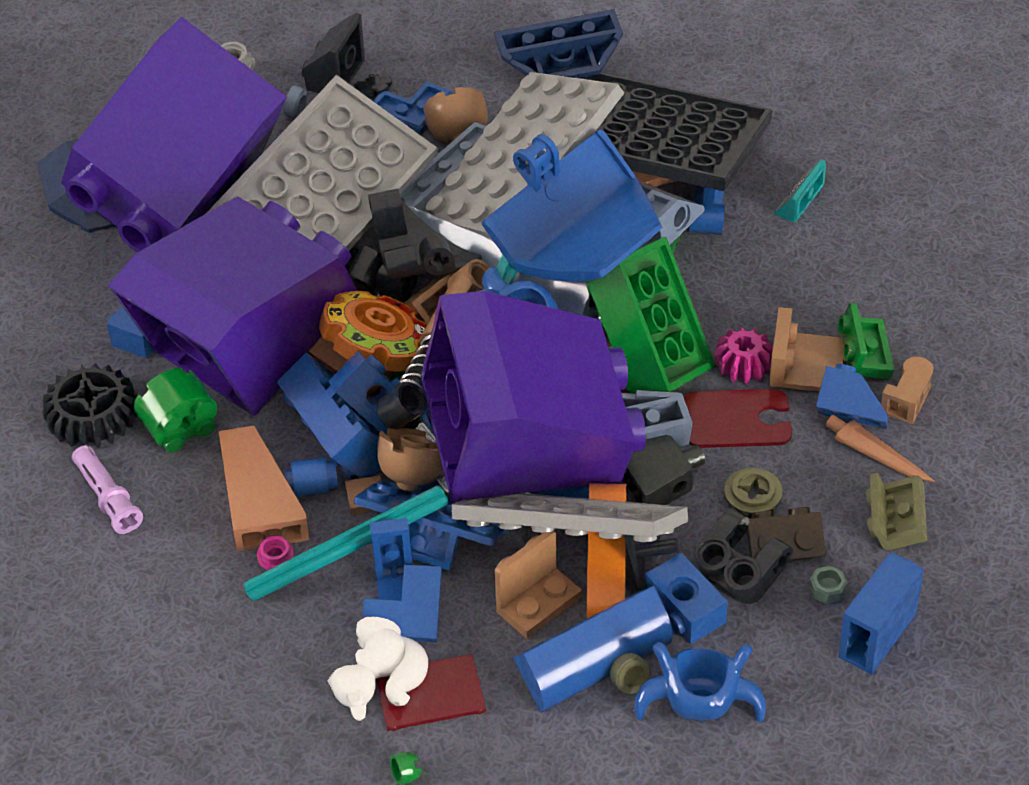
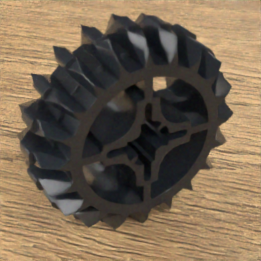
(68, 409)

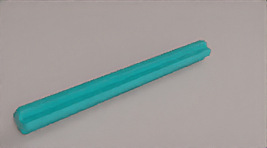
(341, 545)

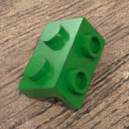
(865, 344)

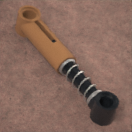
(408, 397)

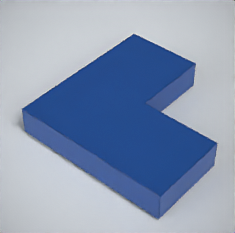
(410, 111)
(418, 609)

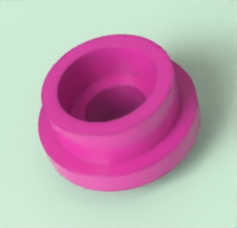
(271, 546)

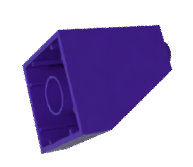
(172, 137)
(234, 296)
(525, 398)

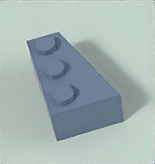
(662, 414)

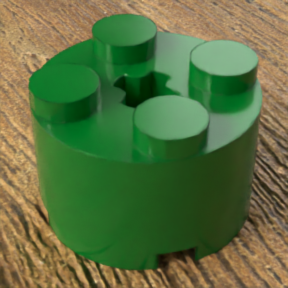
(176, 408)

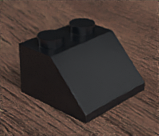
(337, 54)

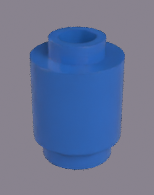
(312, 477)

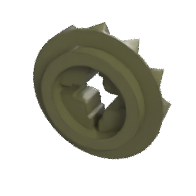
(741, 483)

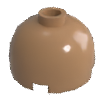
(454, 113)
(408, 458)

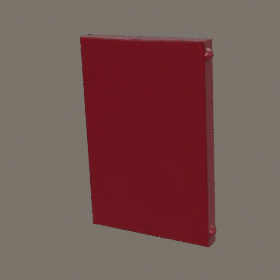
(446, 693)

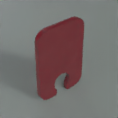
(732, 418)

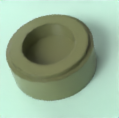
(629, 673)

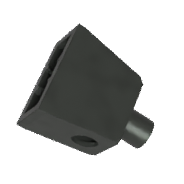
(661, 471)

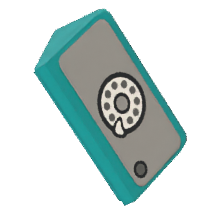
(802, 193)

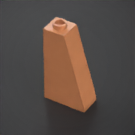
(258, 492)

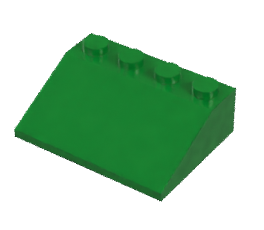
(652, 320)

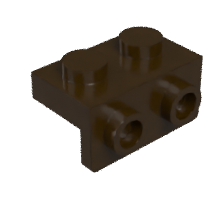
(797, 529)

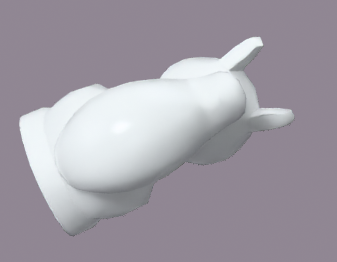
(382, 655)

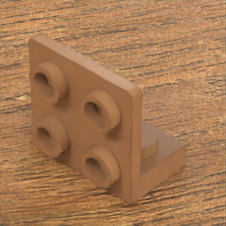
(801, 358)
(531, 587)

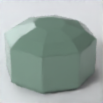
(828, 585)

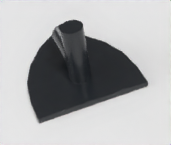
(639, 551)

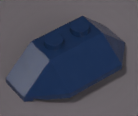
(563, 46)
(51, 173)

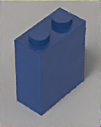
(880, 612)

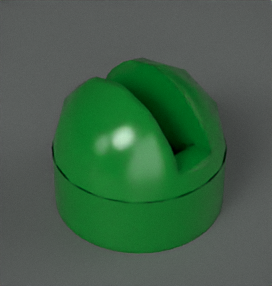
(403, 767)

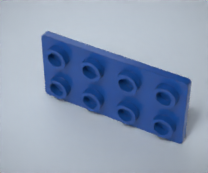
(434, 536)

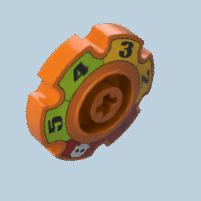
(373, 327)

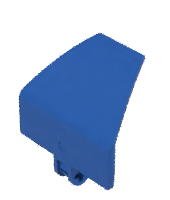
(574, 213)

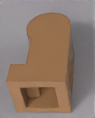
(909, 395)

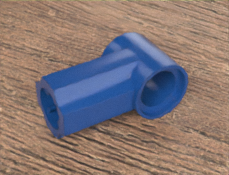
(713, 217)

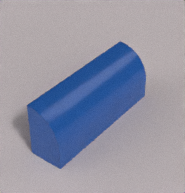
(588, 649)

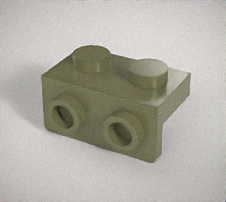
(897, 511)

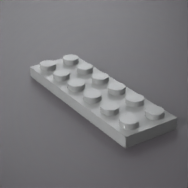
(573, 515)

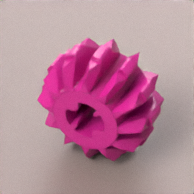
(744, 355)

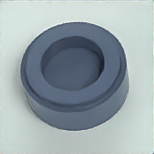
(295, 101)

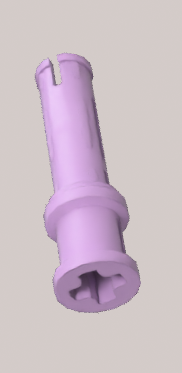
(112, 499)

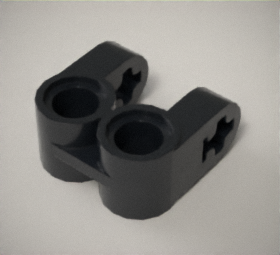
(763, 568)

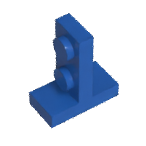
(391, 553)

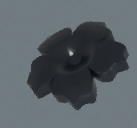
(373, 85)

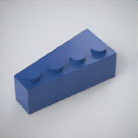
(334, 422)

